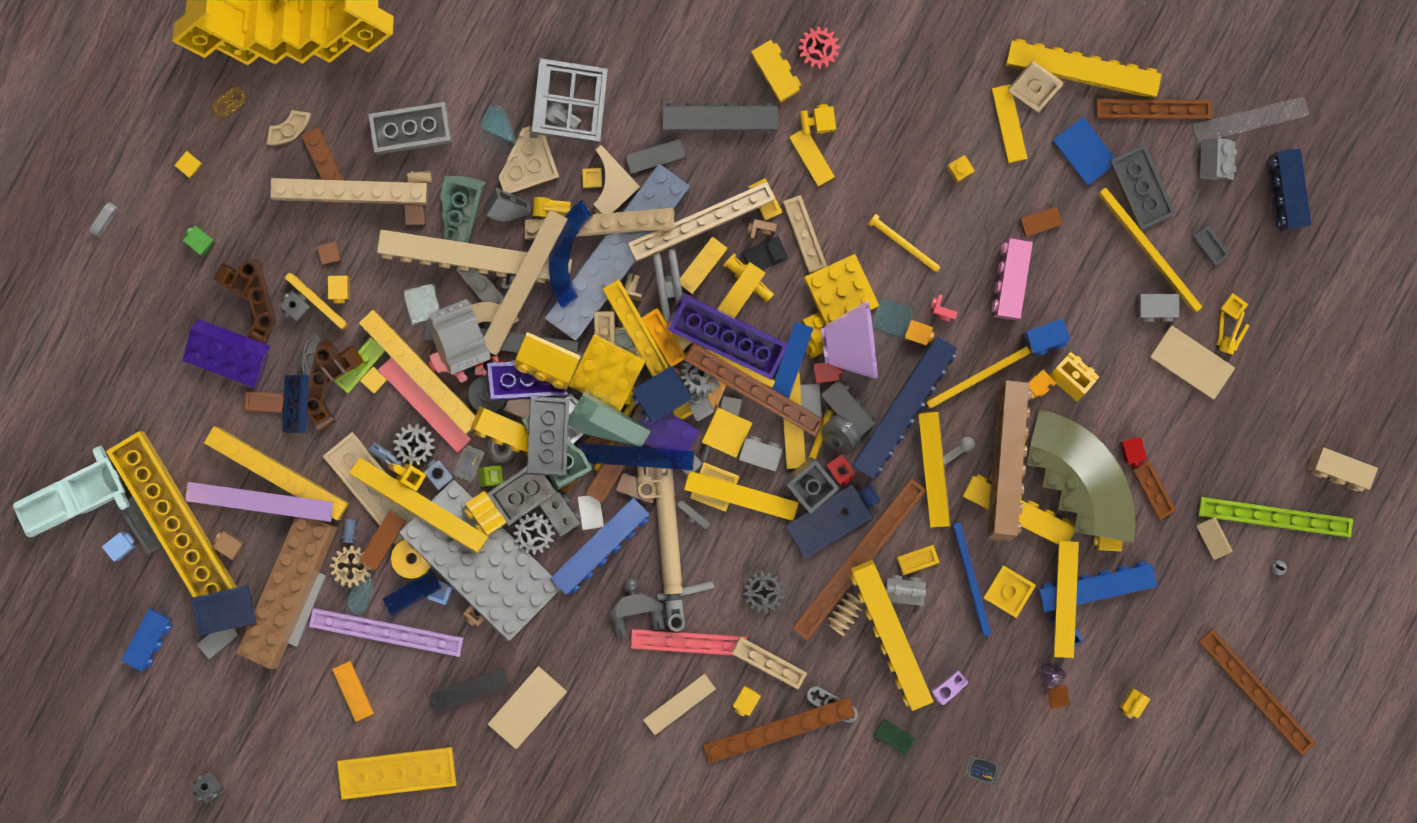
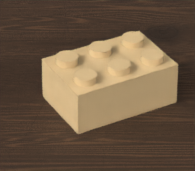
(1341, 469)

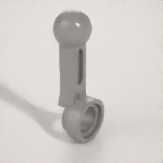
(966, 444)

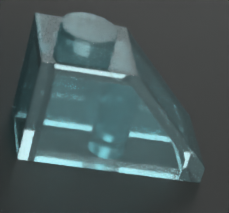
(498, 123)

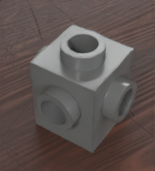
(301, 309)
(204, 782)

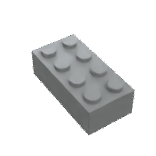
(410, 128)

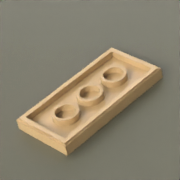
(1192, 362)
(527, 707)

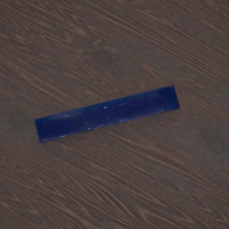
(638, 456)

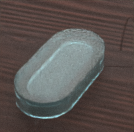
(361, 595)

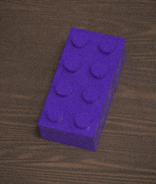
(226, 353)

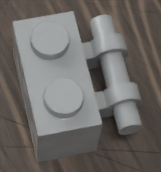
(1218, 159)
(906, 591)

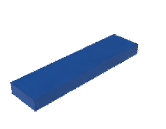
(792, 359)

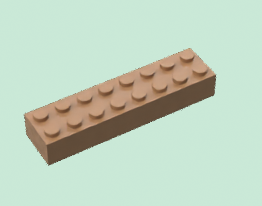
(1008, 461)
(287, 591)

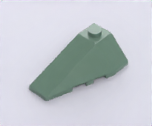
(460, 205)
(576, 464)

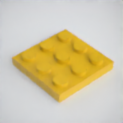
(840, 289)
(607, 372)

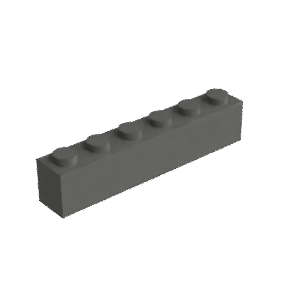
(720, 118)

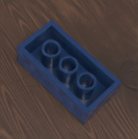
(1289, 190)

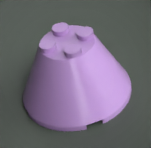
(851, 342)

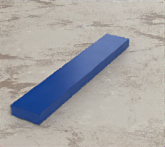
(971, 579)

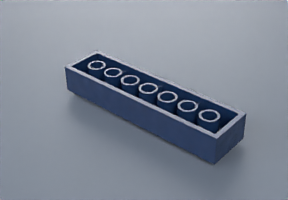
(904, 406)

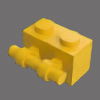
(1074, 376)

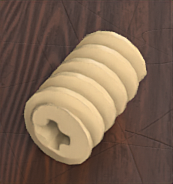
(845, 614)

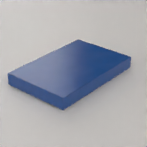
(1084, 151)

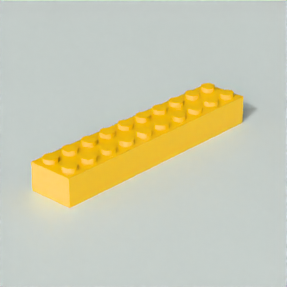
(170, 516)

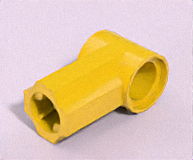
(543, 205)

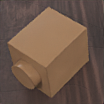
(228, 544)

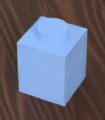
(119, 546)

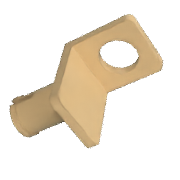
(630, 288)

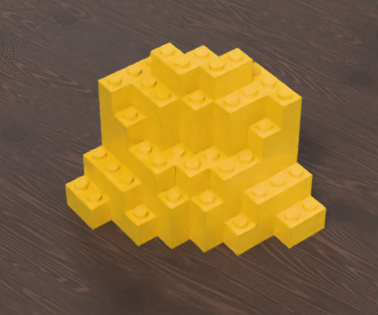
(281, 28)

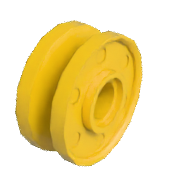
(401, 564)

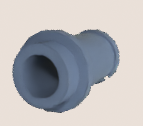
(349, 531)

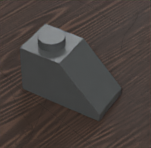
(505, 206)

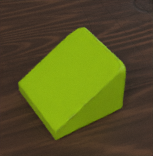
(490, 476)

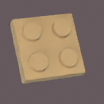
(1035, 86)

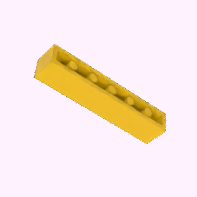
(1032, 518)

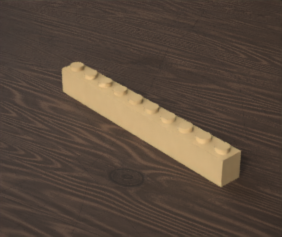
(454, 253)

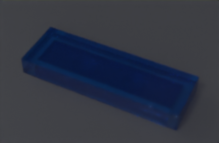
(412, 593)

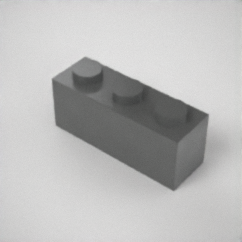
(847, 406)

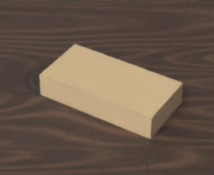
(1214, 538)

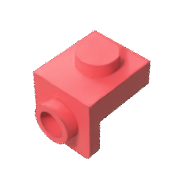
(944, 313)

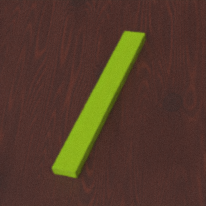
(1275, 517)

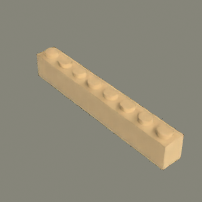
(349, 191)

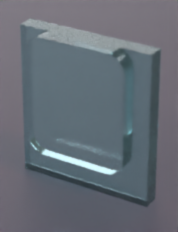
(421, 302)
(892, 317)

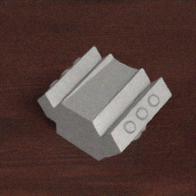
(458, 337)

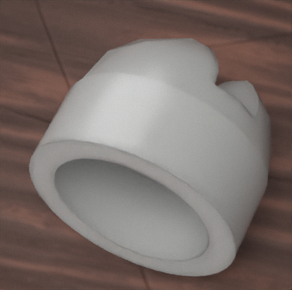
(1276, 571)

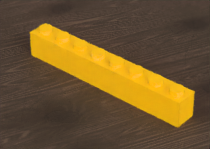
(1084, 69)
(418, 370)
(272, 470)
(892, 635)

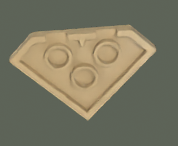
(528, 164)

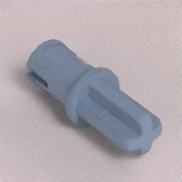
(384, 455)

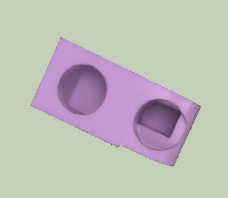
(949, 687)

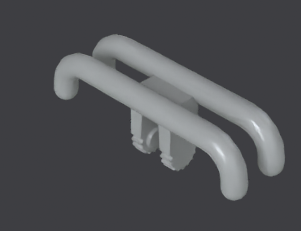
(670, 285)

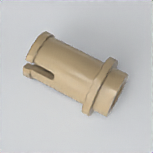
(419, 177)

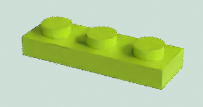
(370, 354)

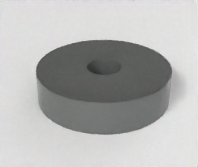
(497, 455)

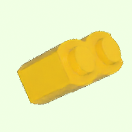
(484, 514)

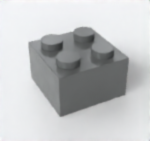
(810, 485)

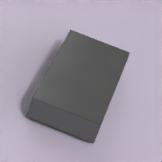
(1211, 245)

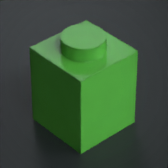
(198, 240)

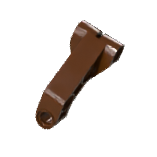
(245, 284)
(330, 367)

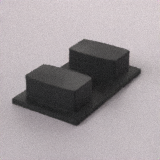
(765, 254)

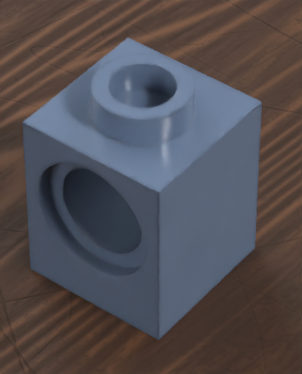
(446, 478)

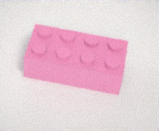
(1012, 280)

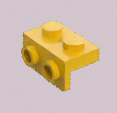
(815, 344)

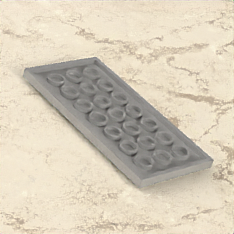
(498, 581)

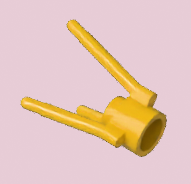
(1229, 344)

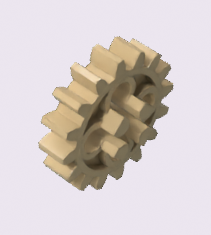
(343, 574)

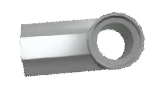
(558, 115)

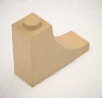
(618, 185)

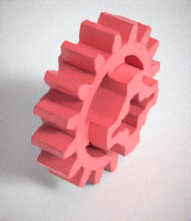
(829, 42)

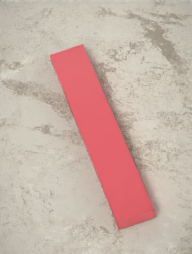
(424, 405)
(683, 642)

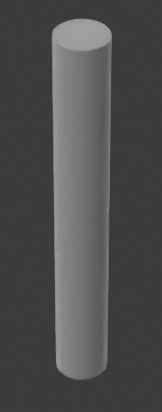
(690, 590)

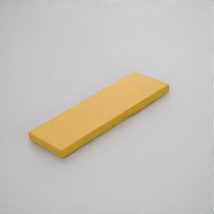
(396, 773)

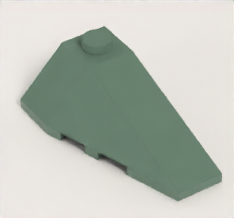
(601, 420)

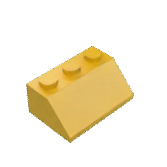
(546, 361)

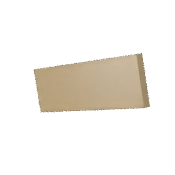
(342, 459)

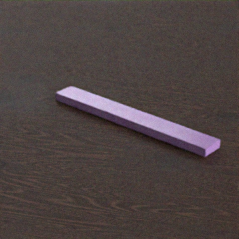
(259, 501)
(386, 632)

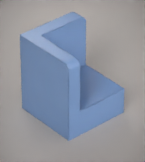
(443, 595)

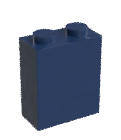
(660, 395)

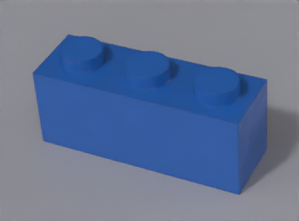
(147, 640)

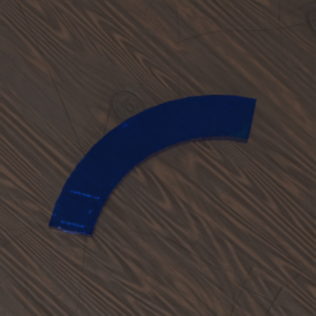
(560, 254)

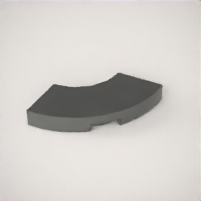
(308, 355)

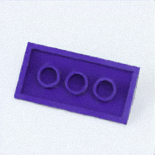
(508, 382)

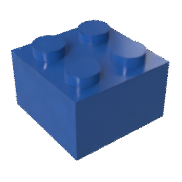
(1045, 337)

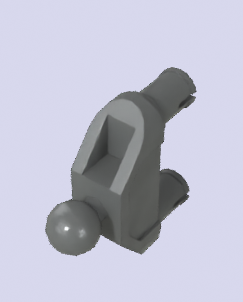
(635, 604)

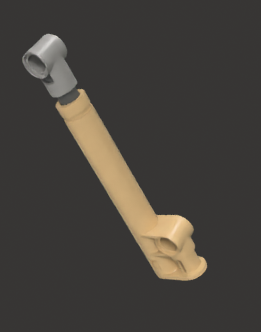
(662, 489)

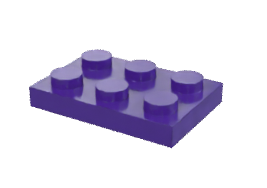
(670, 433)

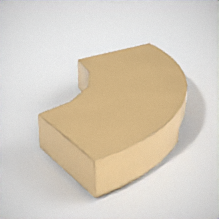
(288, 130)
(486, 311)

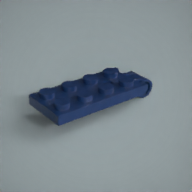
(828, 524)

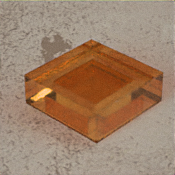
(1058, 696)

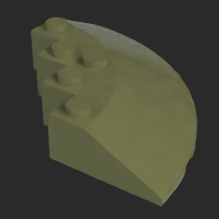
(1085, 474)

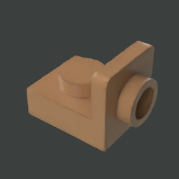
(764, 227)

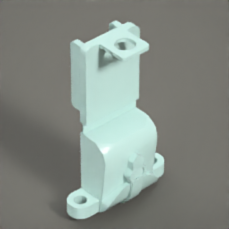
(72, 496)

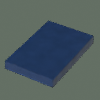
(295, 403)
(223, 610)

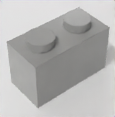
(1158, 306)
(760, 453)

